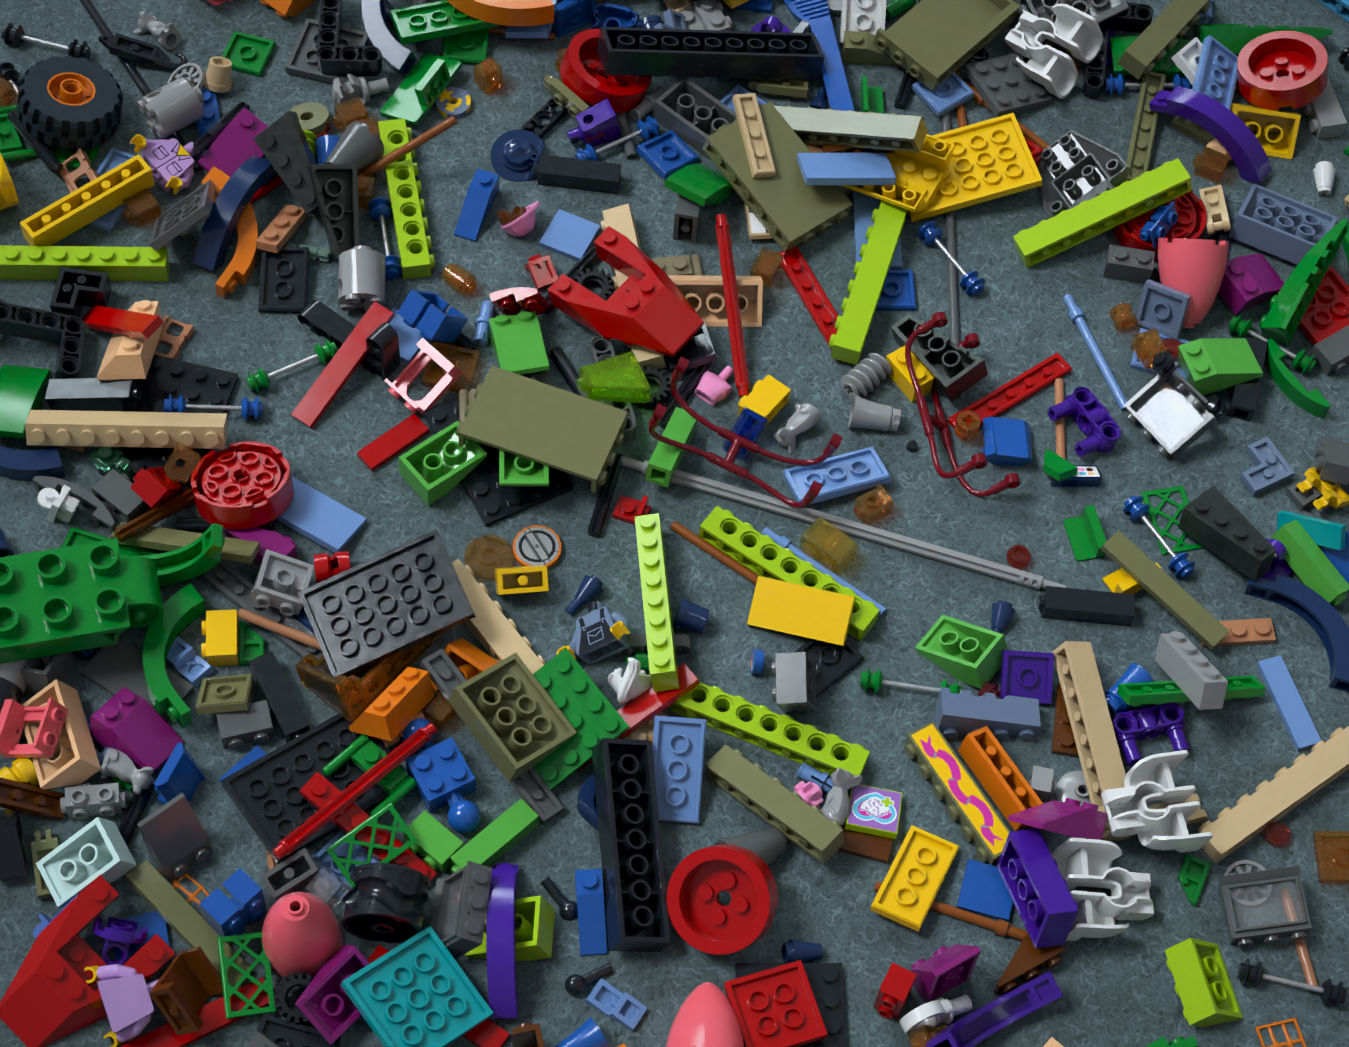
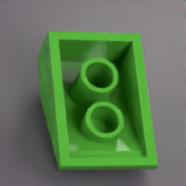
(518, 343)
(1217, 363)
(439, 463)
(521, 471)
(963, 650)

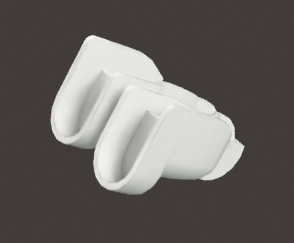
(1048, 65)
(1156, 828)
(1089, 864)

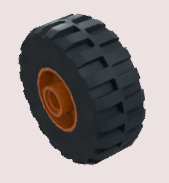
(69, 103)

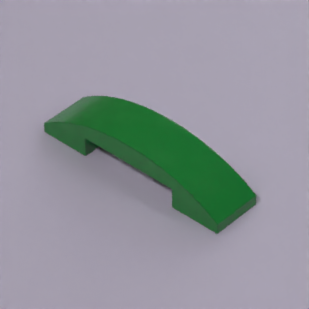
(1310, 401)

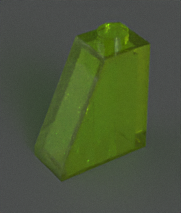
(615, 380)

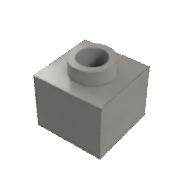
(1042, 782)

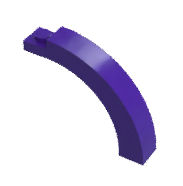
(1222, 124)
(502, 941)
(998, 1013)

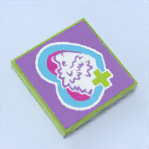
(874, 811)

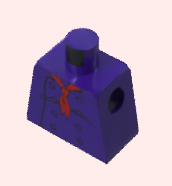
(596, 125)

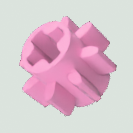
(810, 793)

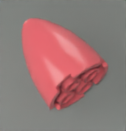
(1195, 269)
(300, 934)
(705, 1021)

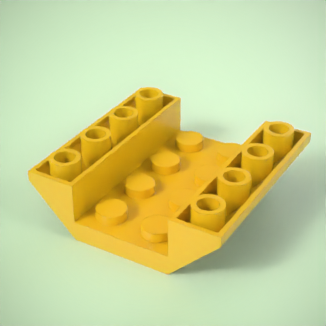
(916, 175)

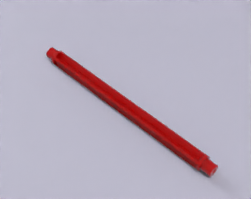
(732, 305)
(353, 791)

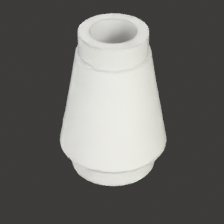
(1324, 177)

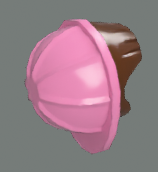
(519, 221)

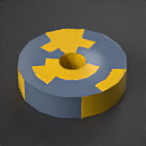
(458, 109)

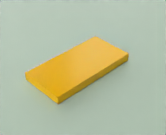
(801, 610)
(914, 878)

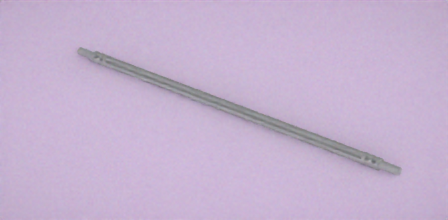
(853, 528)

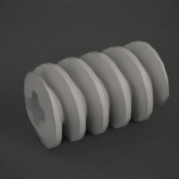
(865, 376)

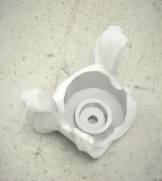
(632, 683)

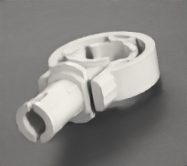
(935, 1013)

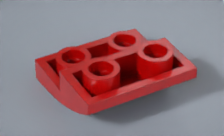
(513, 300)

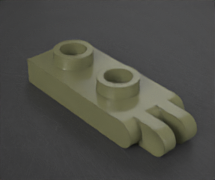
(794, 87)
(564, 96)
(39, 850)

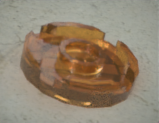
(483, 561)

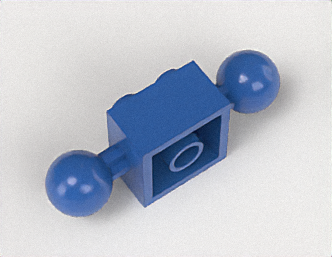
(443, 779)

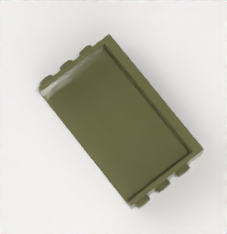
(943, 35)
(780, 202)
(544, 425)

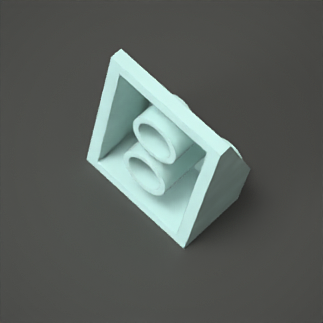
(83, 857)

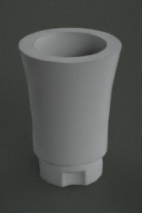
(873, 415)

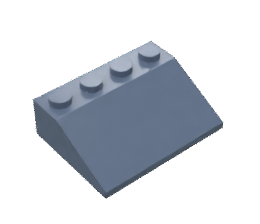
(1279, 224)

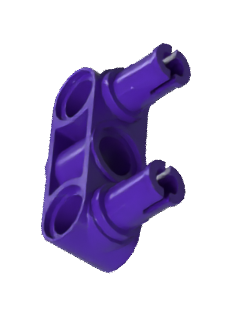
(1092, 420)
(1149, 722)

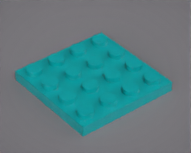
(417, 995)

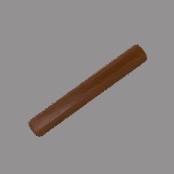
(154, 516)

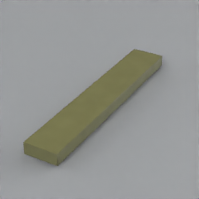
(1144, 125)
(171, 539)
(1165, 590)
(182, 917)

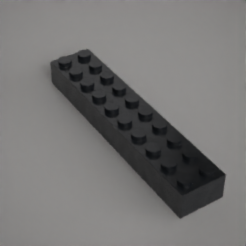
(709, 53)

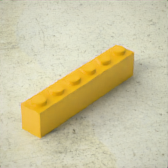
(87, 203)

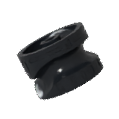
(386, 903)

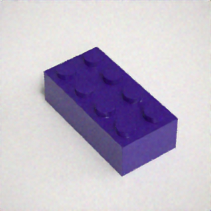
(1037, 888)

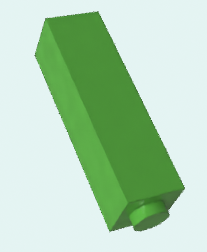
(665, 457)
(1311, 563)
(497, 837)

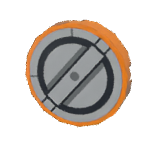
(537, 546)

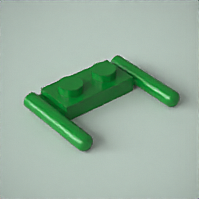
(10, 143)
(365, 756)

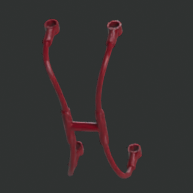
(939, 422)
(737, 442)

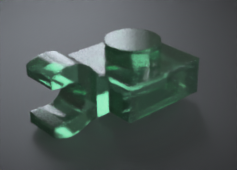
(110, 458)

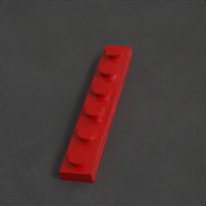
(321, 791)

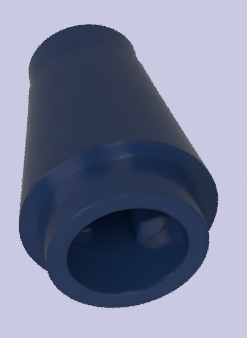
(801, 950)

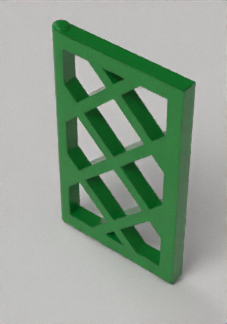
(1154, 511)
(372, 821)
(228, 990)

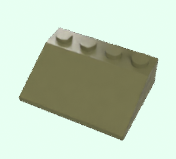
(511, 716)

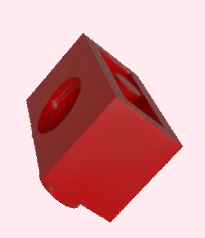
(154, 486)
(894, 991)

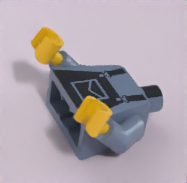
(599, 634)

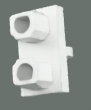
(60, 506)

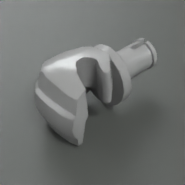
(356, 88)

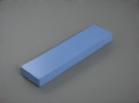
(1289, 703)

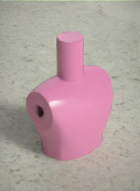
(714, 387)

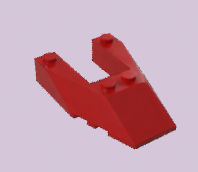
(641, 311)
(50, 987)

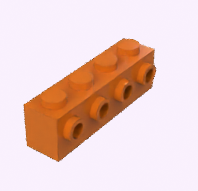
(998, 774)

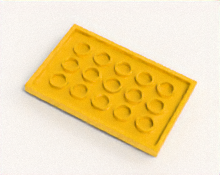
(985, 165)

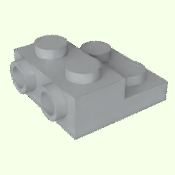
(706, 16)
(280, 581)

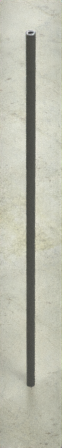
(951, 269)

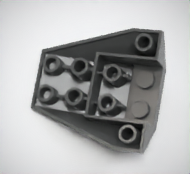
(1077, 171)

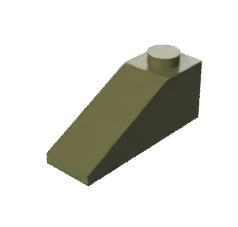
(859, 49)

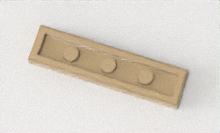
(754, 135)

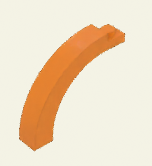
(508, 11)
(246, 254)

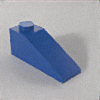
(477, 204)
(590, 912)

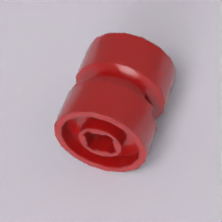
(324, 563)

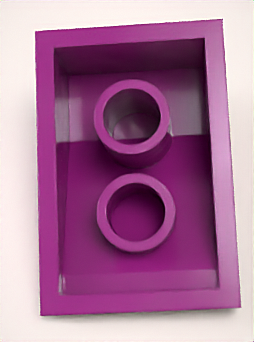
(234, 144)
(1248, 282)
(135, 729)
(1065, 818)
(944, 970)
(325, 1000)

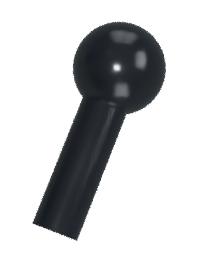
(567, 908)
(576, 984)

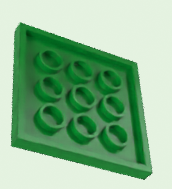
(585, 710)

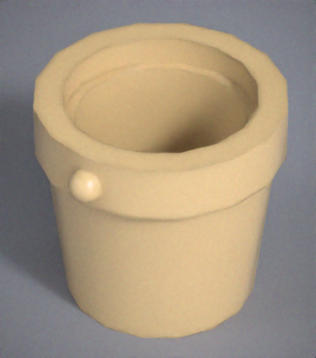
(219, 75)

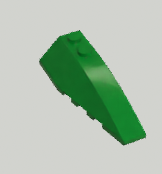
(1237, 35)
(1300, 287)

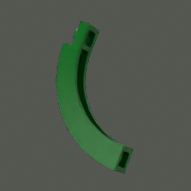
(189, 560)
(178, 613)

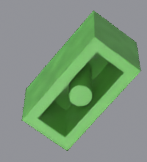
(434, 842)

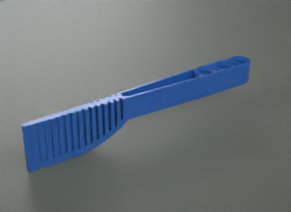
(818, 15)

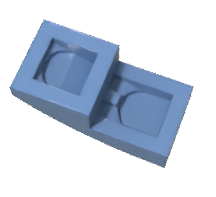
(183, 657)
(616, 1005)

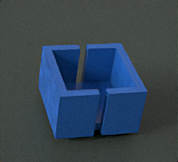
(427, 313)
(231, 915)

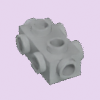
(92, 800)

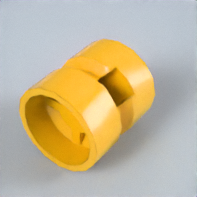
(21, 771)

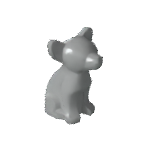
(163, 33)
(802, 420)
(122, 767)
(837, 800)

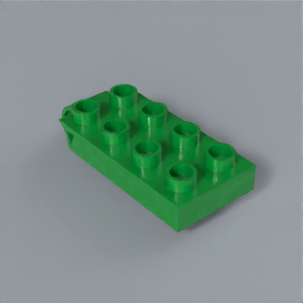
(73, 599)

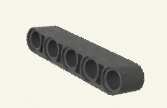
(600, 343)

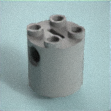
(172, 107)
(361, 278)

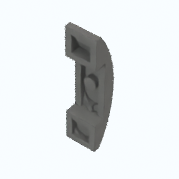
(101, 515)

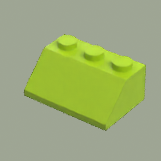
(1202, 983)

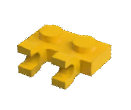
(1332, 493)

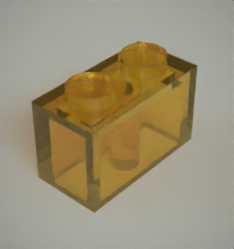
(828, 545)

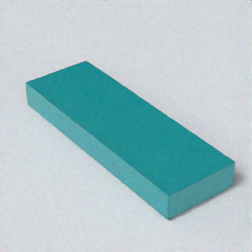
(1321, 531)

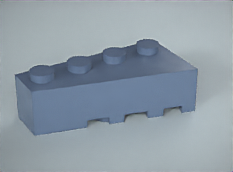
(1005, 717)

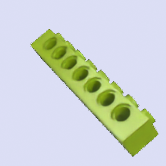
(405, 202)
(721, 520)
(773, 741)

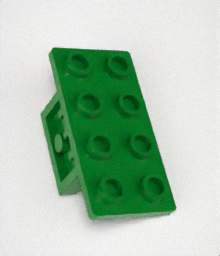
(421, 88)

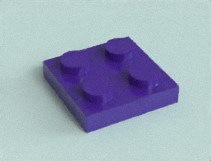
(1027, 675)

